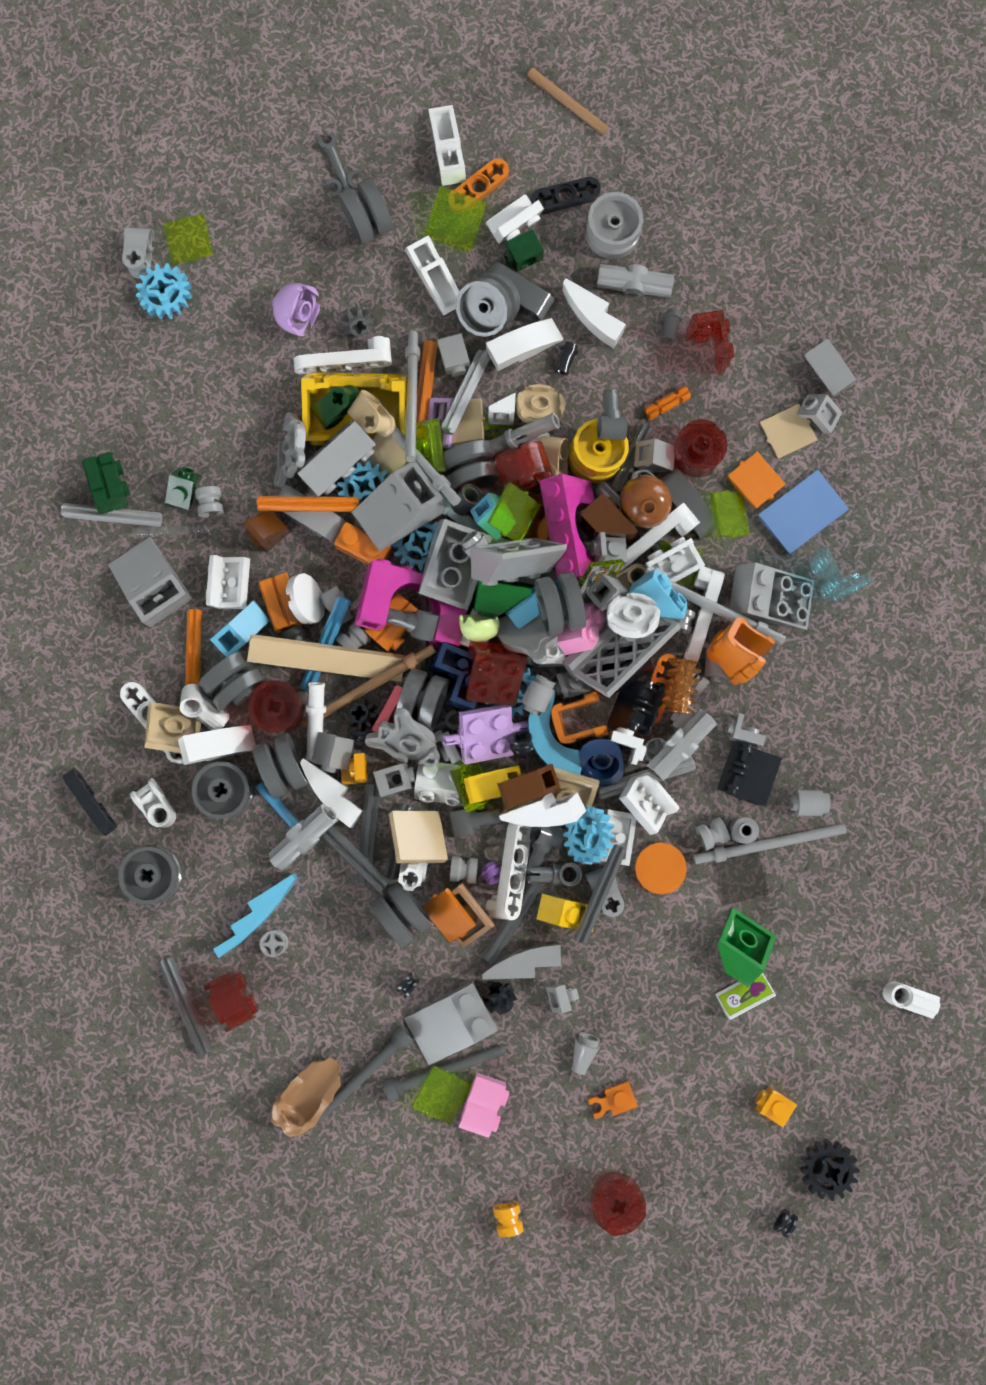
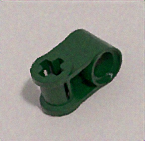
(334, 405)

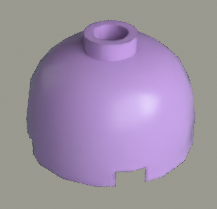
(293, 303)

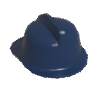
(602, 761)

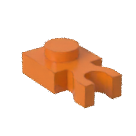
(618, 1099)

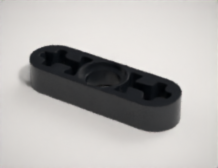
(570, 186)
(85, 797)

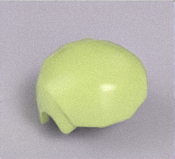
(478, 627)

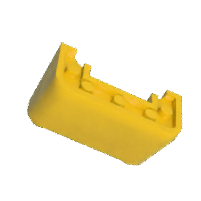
(387, 388)

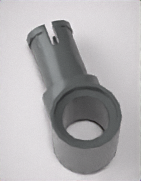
(611, 423)
(470, 496)
(419, 623)
(469, 823)
(543, 841)
(554, 874)

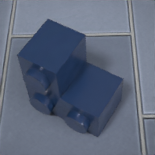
(454, 665)

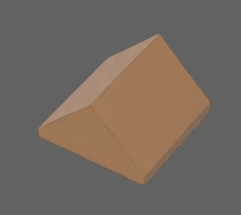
(475, 911)

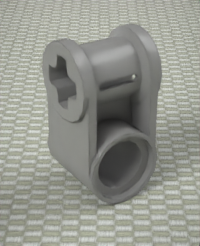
(138, 250)
(614, 893)

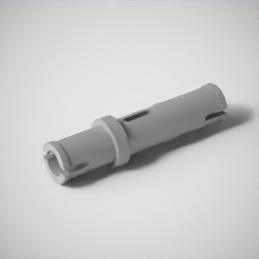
(513, 438)

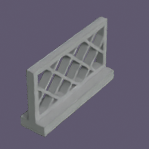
(580, 663)

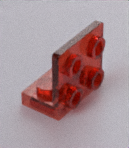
(714, 325)
(495, 674)

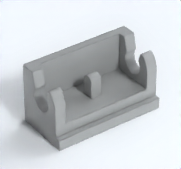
(830, 368)

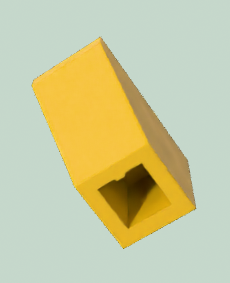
(485, 786)
(561, 911)

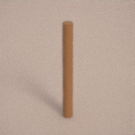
(566, 100)

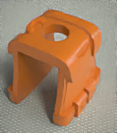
(739, 650)
(598, 732)

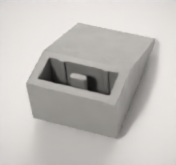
(399, 506)
(149, 582)
(771, 595)

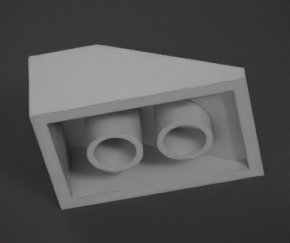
(448, 566)
(451, 1023)

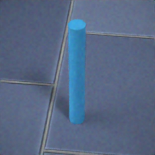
(279, 807)

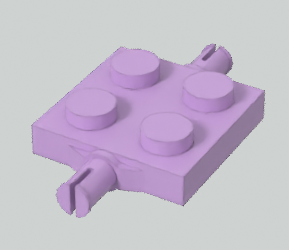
(485, 733)

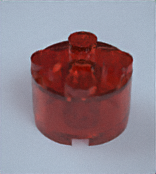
(711, 441)
(523, 465)
(262, 702)
(231, 1001)
(616, 1219)

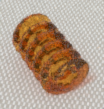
(681, 686)

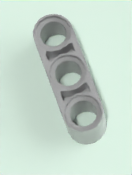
(320, 523)

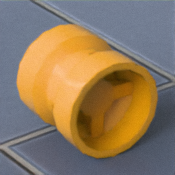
(508, 1220)

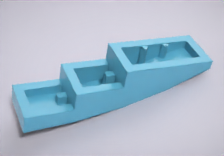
(262, 909)

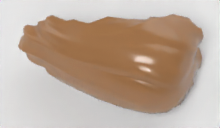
(306, 1097)

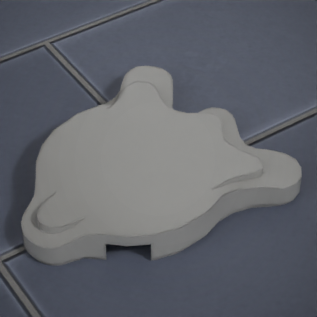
(291, 450)
(527, 640)
(405, 740)

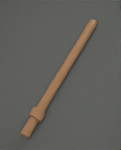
(410, 661)

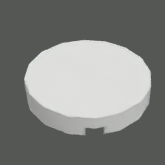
(305, 599)
(633, 615)

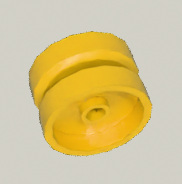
(595, 458)

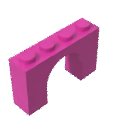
(561, 499)
(378, 588)

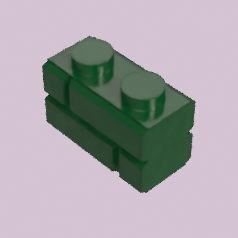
(105, 482)

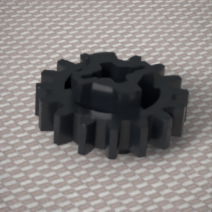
(819, 1173)

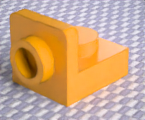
(356, 770)
(774, 1106)

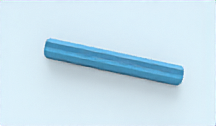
(328, 635)

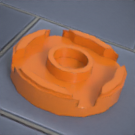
(660, 868)

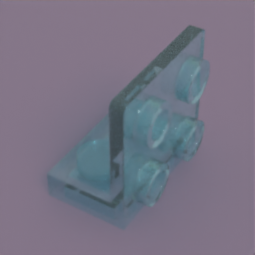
(833, 583)

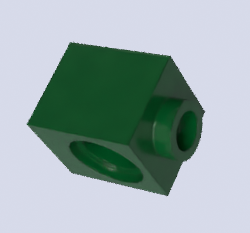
(523, 251)

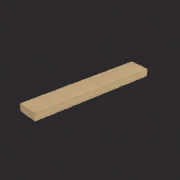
(321, 657)

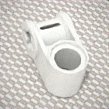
(150, 801)

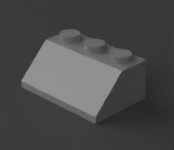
(336, 458)
(514, 559)

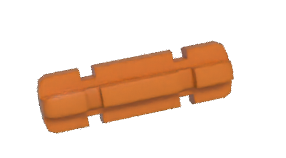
(667, 402)

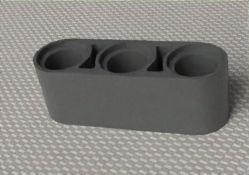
(533, 299)
(683, 492)

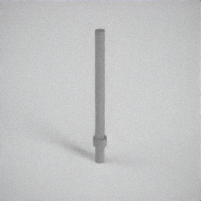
(412, 355)
(439, 481)
(725, 612)
(721, 854)

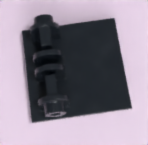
(637, 707)
(749, 773)

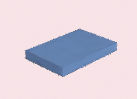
(803, 512)

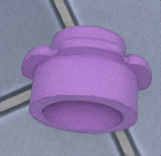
(491, 872)

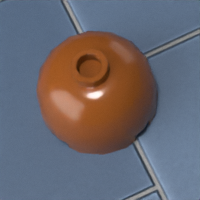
(646, 501)

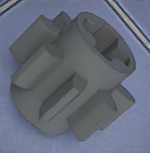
(356, 321)

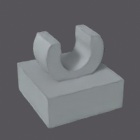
(561, 997)

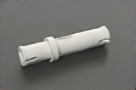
(315, 715)

